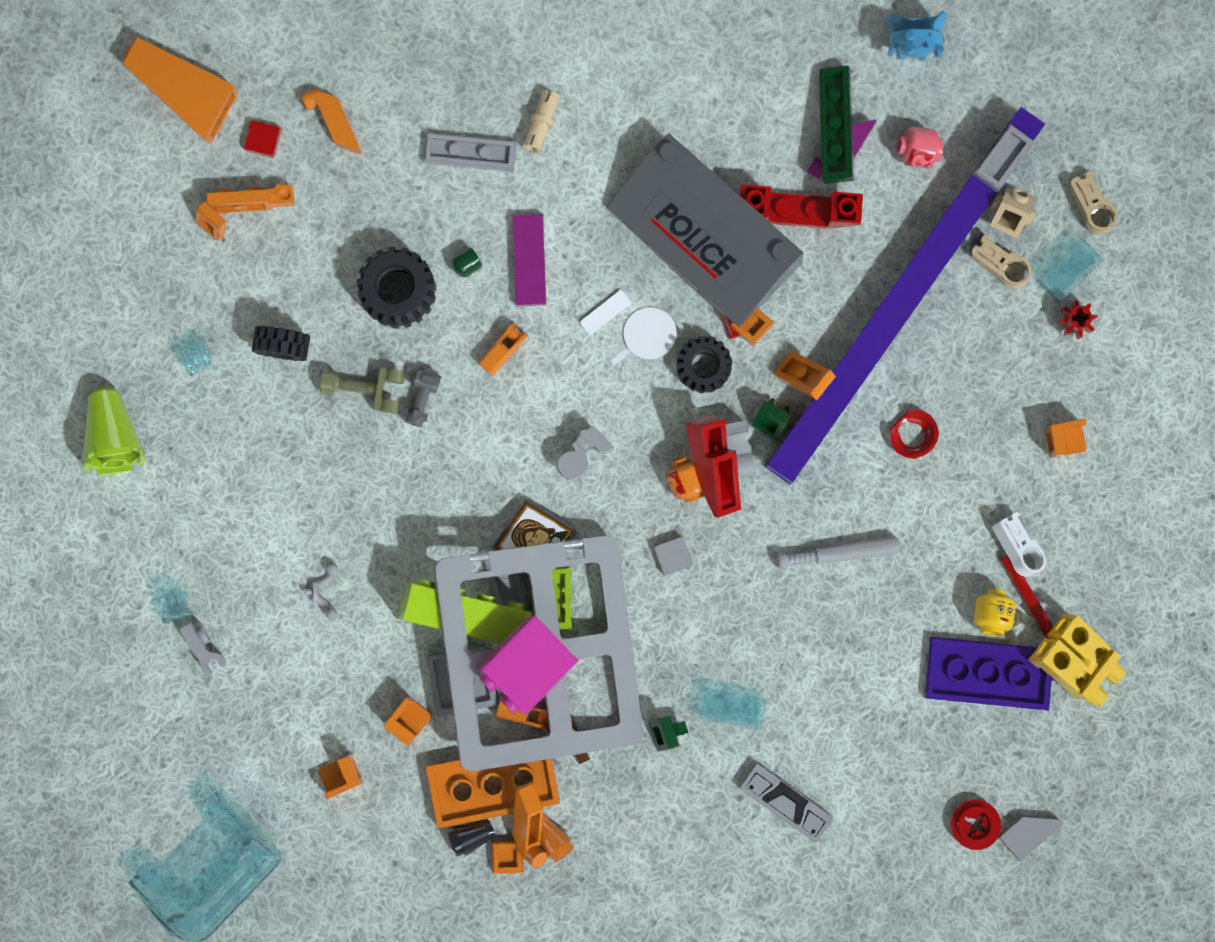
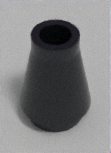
(470, 837)

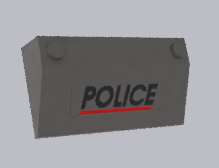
(705, 230)

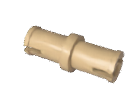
(541, 121)

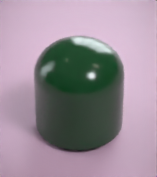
(466, 263)

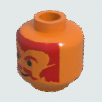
(683, 480)

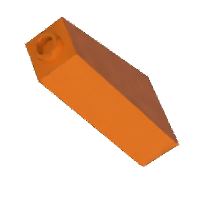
(185, 89)

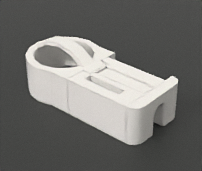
(1016, 541)

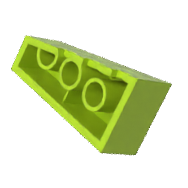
(481, 615)

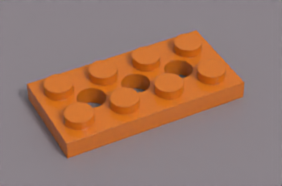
(482, 804)

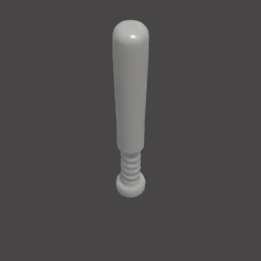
(849, 551)

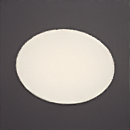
(650, 333)

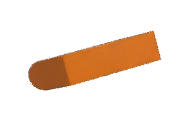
(334, 118)
(528, 825)

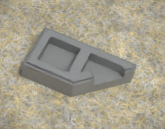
(1028, 834)

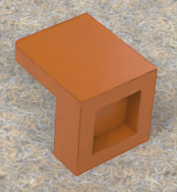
(1066, 438)
(408, 721)
(340, 776)

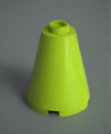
(110, 435)

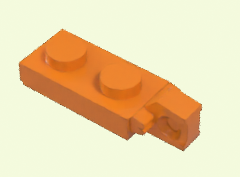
(253, 199)

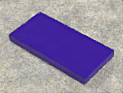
(985, 674)

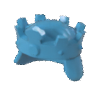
(916, 36)

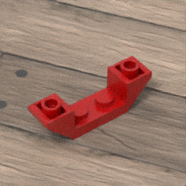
(811, 211)

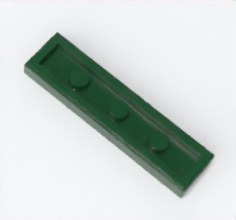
(836, 124)

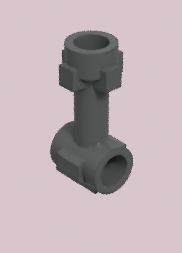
(426, 382)

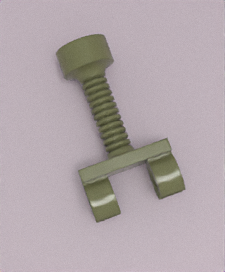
(331, 382)

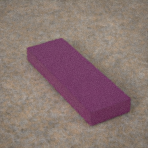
(529, 260)

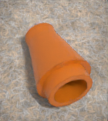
(554, 840)

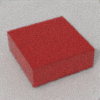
(262, 139)

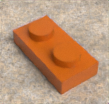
(804, 375)

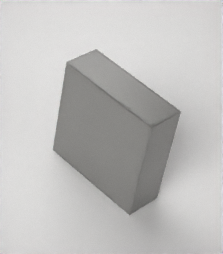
(673, 556)

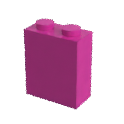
(526, 665)

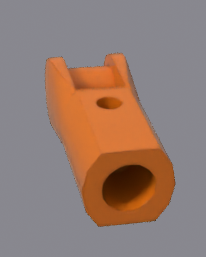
(499, 353)
(542, 720)

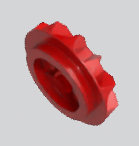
(990, 821)

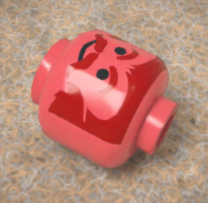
(920, 147)

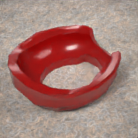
(930, 429)

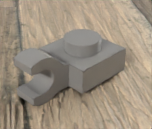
(197, 641)

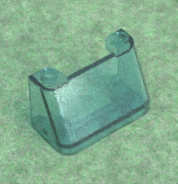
(208, 872)

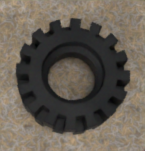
(281, 343)
(704, 346)

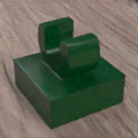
(771, 419)
(666, 732)

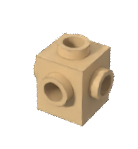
(1012, 210)

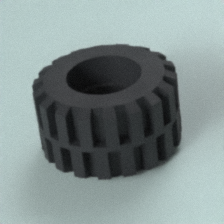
(388, 263)

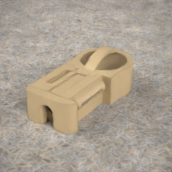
(1089, 199)
(996, 261)

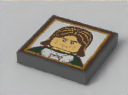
(533, 527)

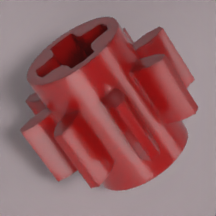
(1073, 326)

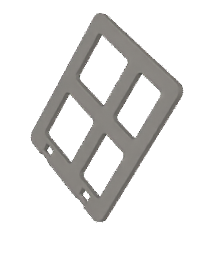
(615, 642)

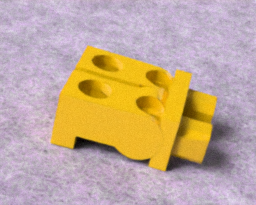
(1078, 659)

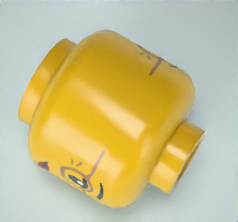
(994, 612)

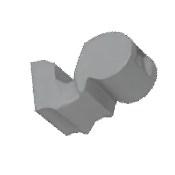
(737, 440)
(574, 464)

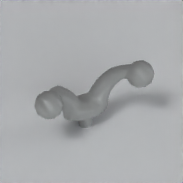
(331, 613)

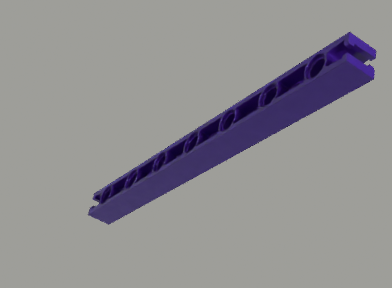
(890, 317)

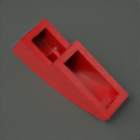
(714, 464)

